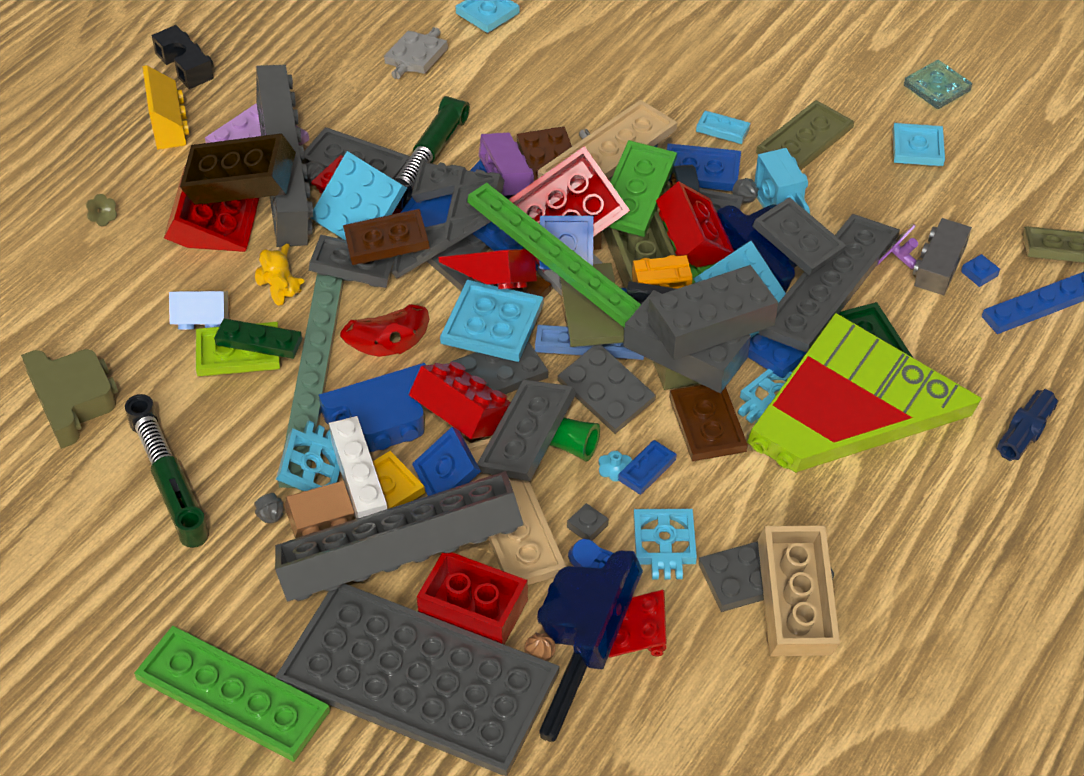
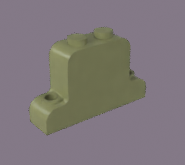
(70, 390)

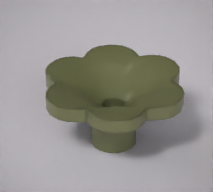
(106, 210)

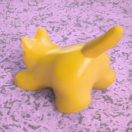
(277, 274)

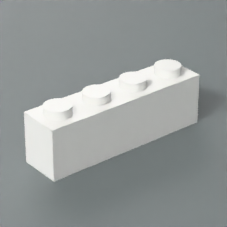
(357, 467)

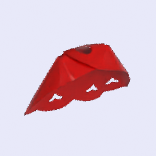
(364, 334)

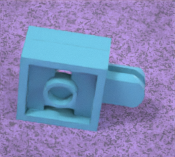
(779, 179)

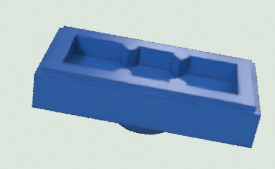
(647, 467)

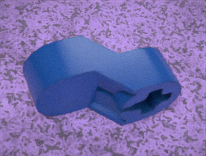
(588, 554)

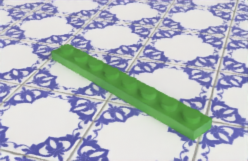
(554, 253)

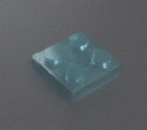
(938, 84)

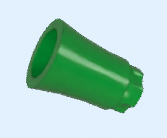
(577, 438)

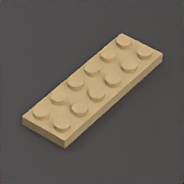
(606, 144)
(531, 548)

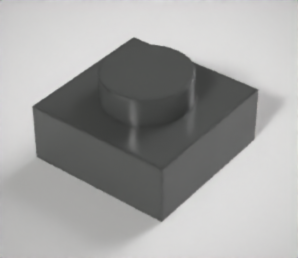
(587, 522)

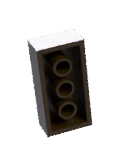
(238, 169)

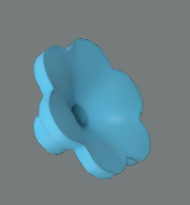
(613, 464)

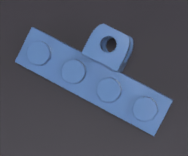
(556, 340)

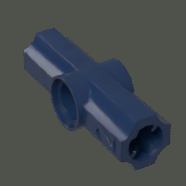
(1027, 425)

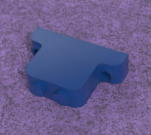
(382, 407)

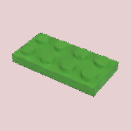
(640, 182)

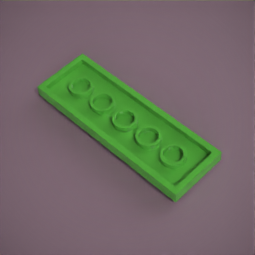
(233, 693)

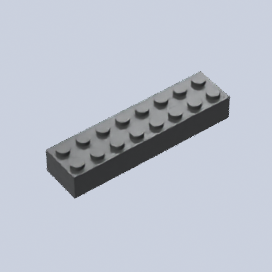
(277, 116)
(397, 537)

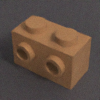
(318, 509)

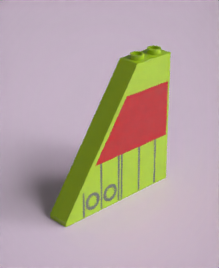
(852, 398)

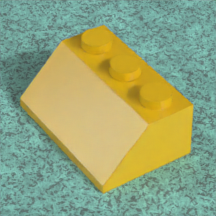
(165, 109)

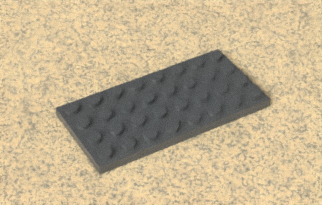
(420, 677)

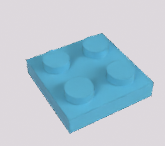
(487, 13)
(918, 144)

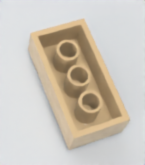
(798, 591)

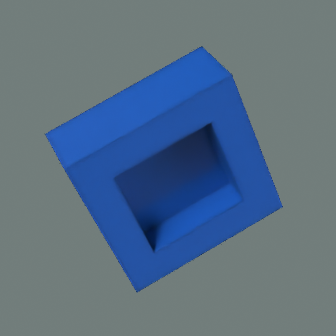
(980, 270)

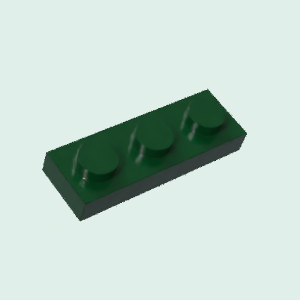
(258, 338)

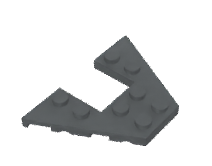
(462, 218)

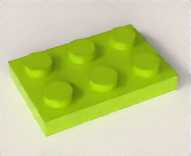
(225, 360)

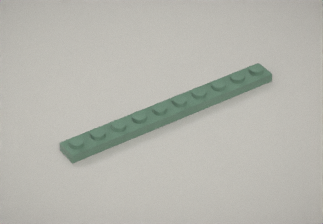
(314, 361)

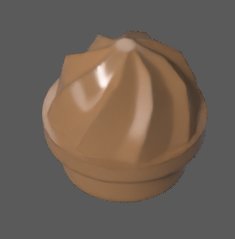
(540, 646)

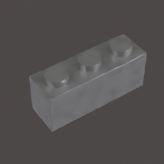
(941, 256)

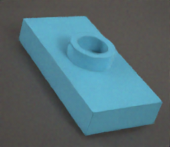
(723, 127)

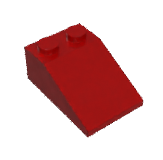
(503, 267)

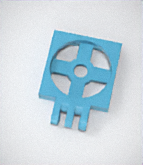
(754, 404)
(318, 445)
(665, 559)

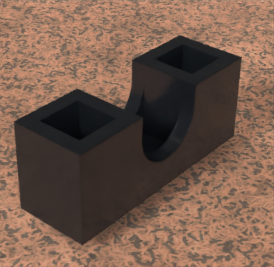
(190, 62)

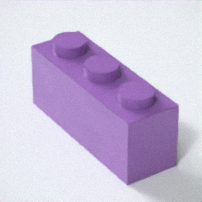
(503, 156)

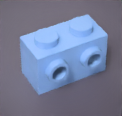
(198, 308)

